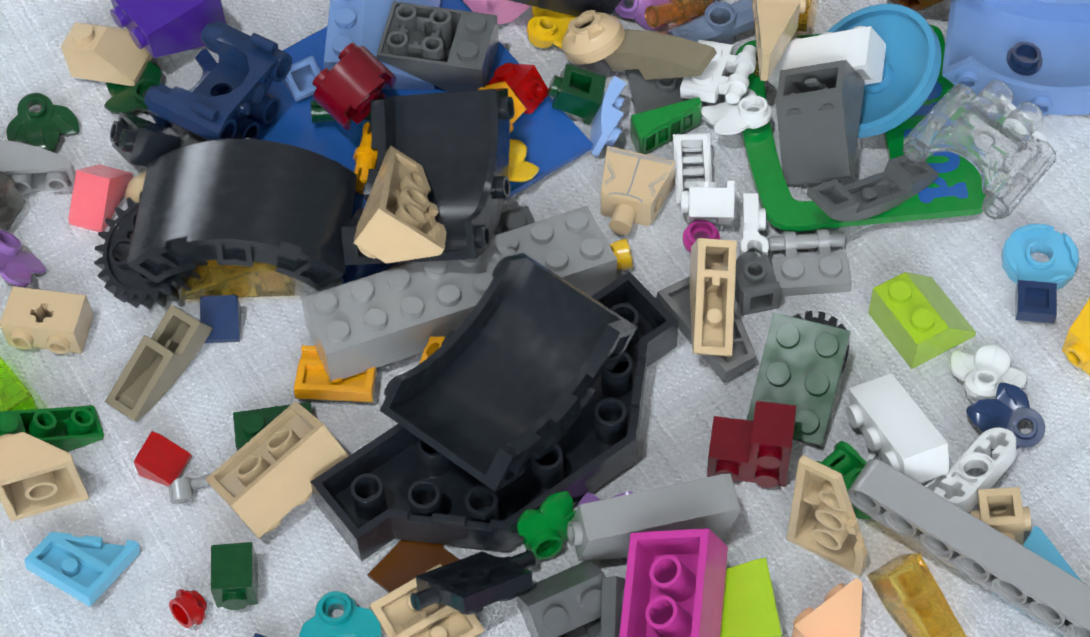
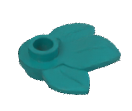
(353, 623)

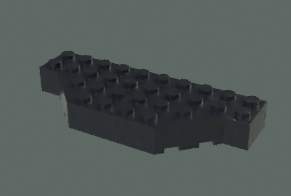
(416, 494)

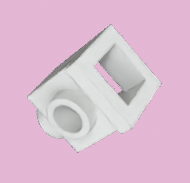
(709, 203)

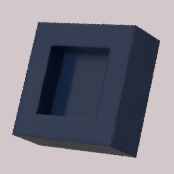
(1036, 301)

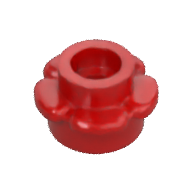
(188, 608)

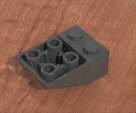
(440, 45)
(819, 121)

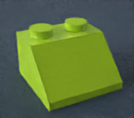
(918, 317)

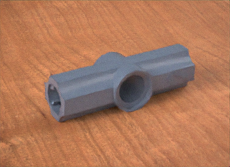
(719, 24)

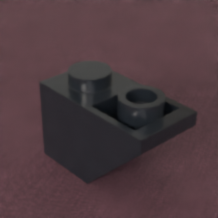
(141, 139)

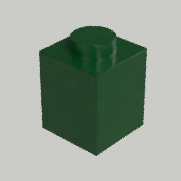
(234, 575)

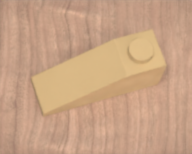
(774, 27)
(712, 296)

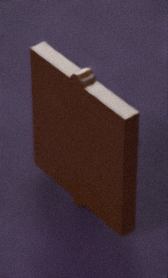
(408, 561)

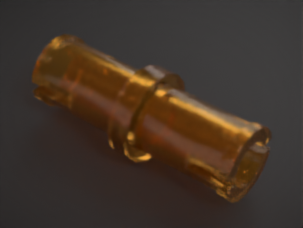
(675, 12)

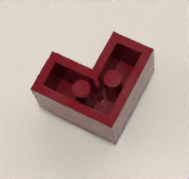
(754, 449)

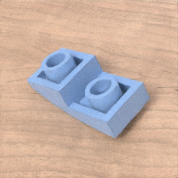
(605, 122)

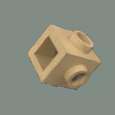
(1004, 512)

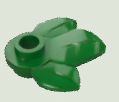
(547, 527)

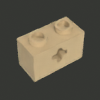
(46, 320)

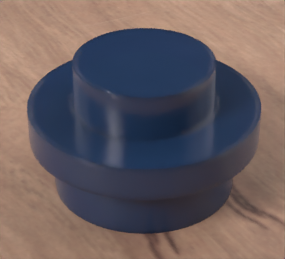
(1024, 58)

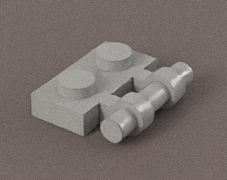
(810, 273)

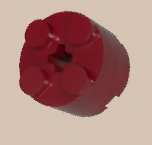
(351, 85)

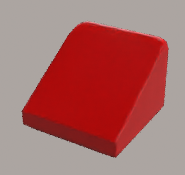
(161, 459)

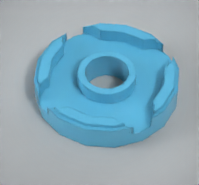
(1043, 239)

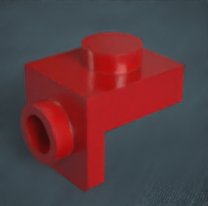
(524, 82)

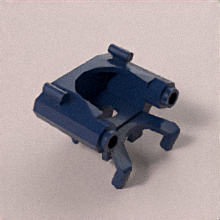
(245, 66)

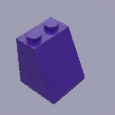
(166, 25)

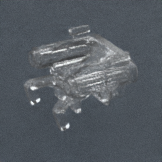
(1013, 159)

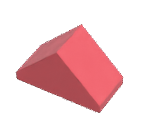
(96, 196)

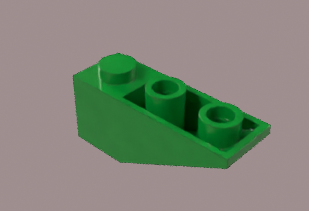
(61, 427)

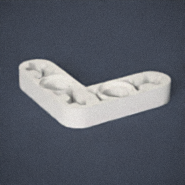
(959, 483)

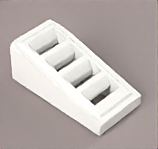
(691, 143)

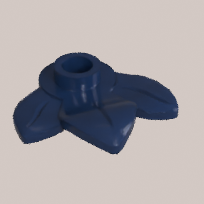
(1006, 412)

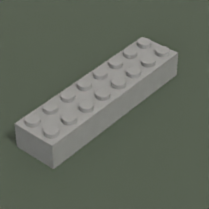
(400, 308)

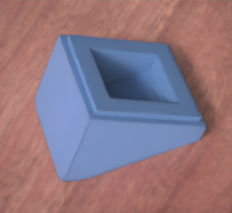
(301, 77)

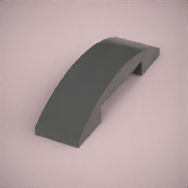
(875, 193)

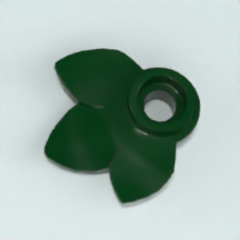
(131, 98)
(44, 126)

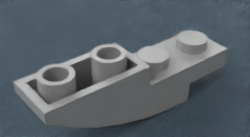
(35, 168)

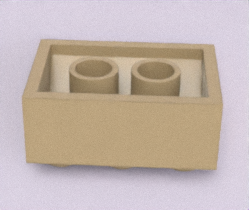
(276, 469)

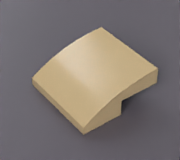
(437, 620)

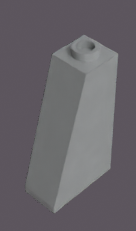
(604, 526)

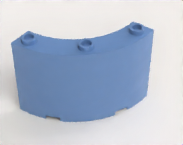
(987, 29)

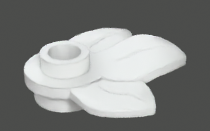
(733, 118)
(985, 371)

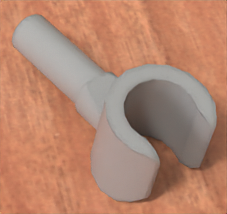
(181, 488)

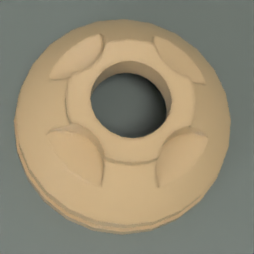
(592, 37)

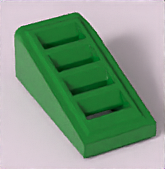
(656, 126)

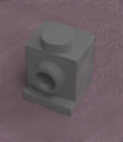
(756, 284)

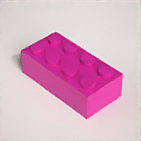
(674, 584)

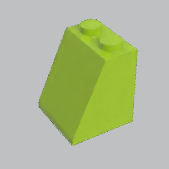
(749, 602)

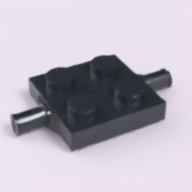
(474, 582)

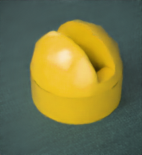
(623, 254)

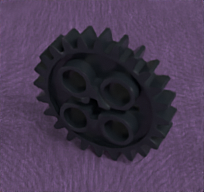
(124, 281)

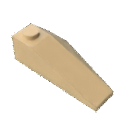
(398, 216)
(824, 517)

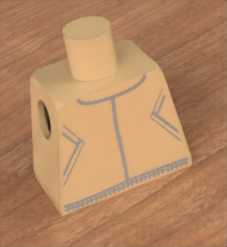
(634, 188)

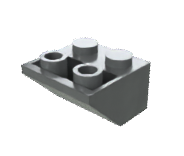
(565, 603)

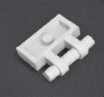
(714, 79)

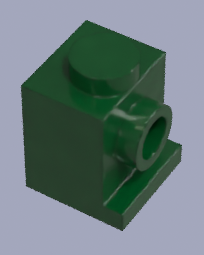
(577, 92)

